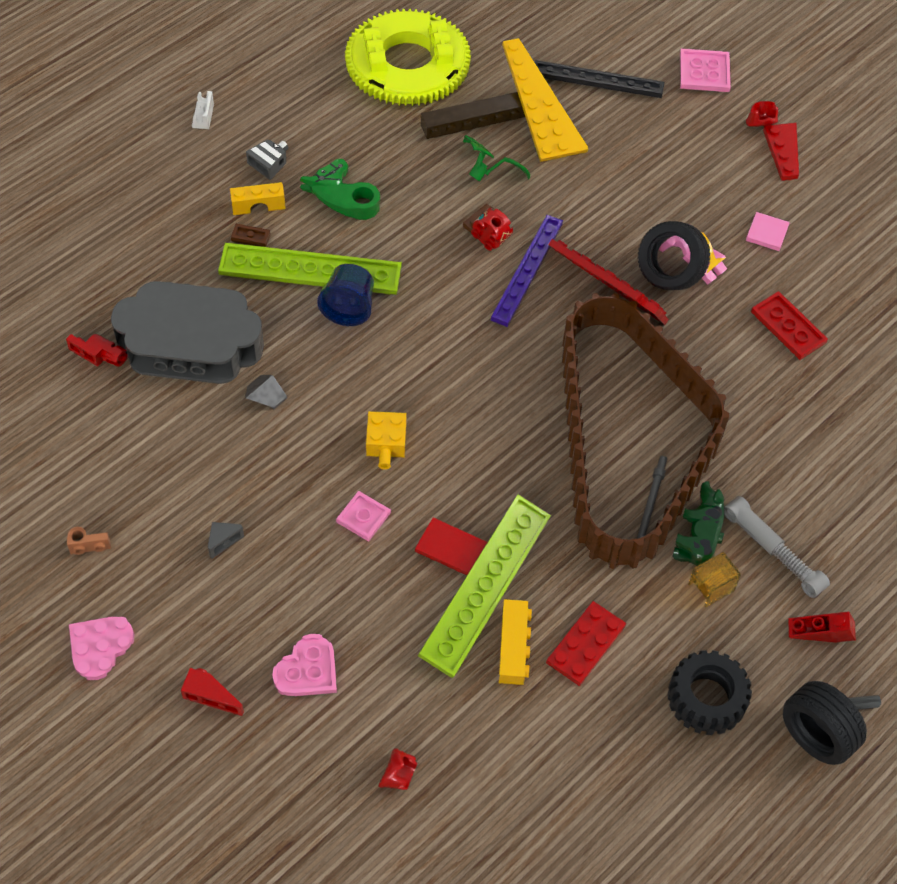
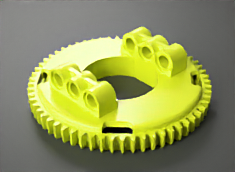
(367, 58)

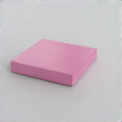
(767, 231)
(363, 516)

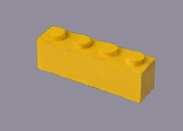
(513, 642)

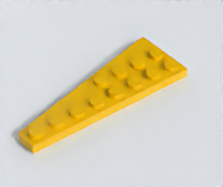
(547, 120)

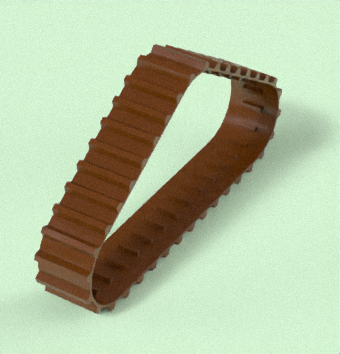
(626, 317)

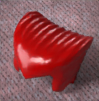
(762, 114)
(398, 771)

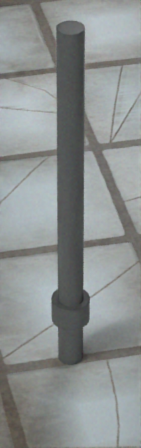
(658, 475)

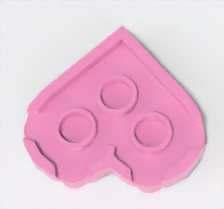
(98, 644)
(308, 669)

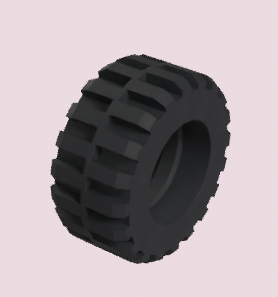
(715, 668)

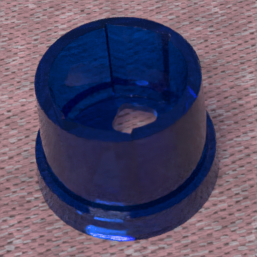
(347, 295)

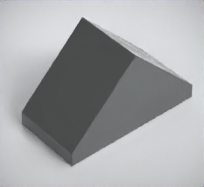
(223, 536)

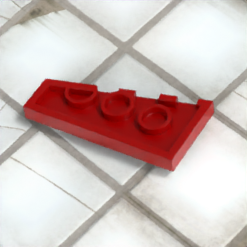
(784, 149)

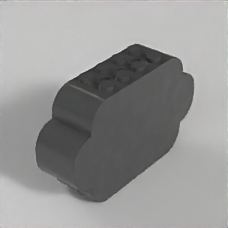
(188, 332)

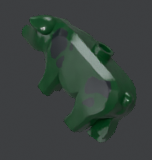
(705, 528)

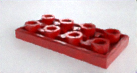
(450, 546)

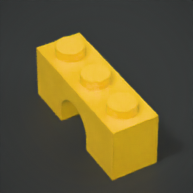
(245, 197)

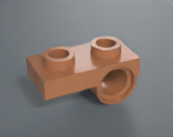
(88, 543)

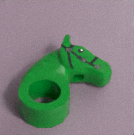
(339, 196)

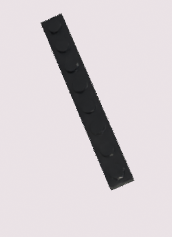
(600, 79)

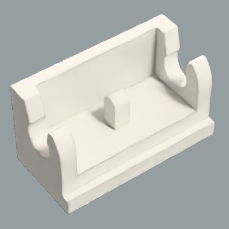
(203, 111)

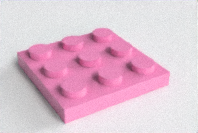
(704, 70)

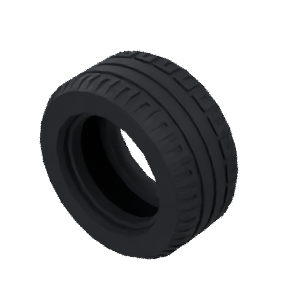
(649, 251)
(824, 722)

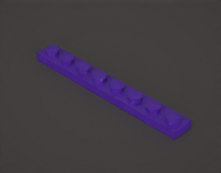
(526, 271)

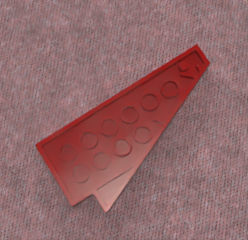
(610, 280)

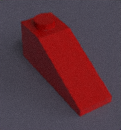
(206, 690)

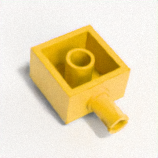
(386, 436)

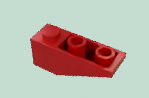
(824, 627)

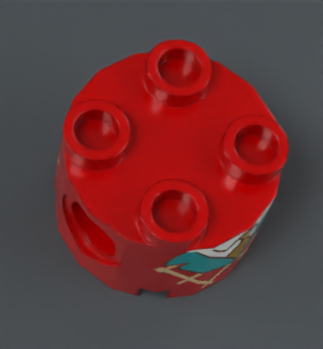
(492, 228)

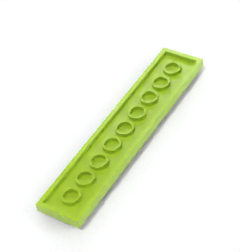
(302, 266)
(484, 586)

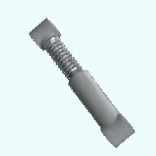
(739, 512)

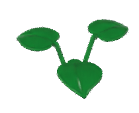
(480, 168)

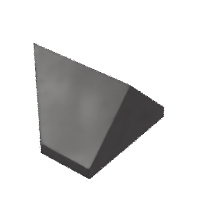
(266, 391)

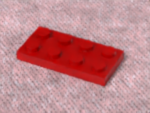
(789, 325)
(586, 643)

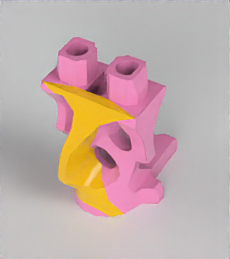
(715, 257)

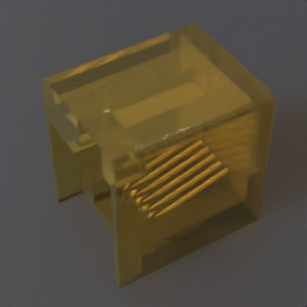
(715, 578)

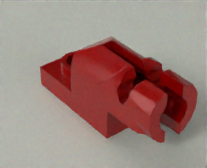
(97, 350)

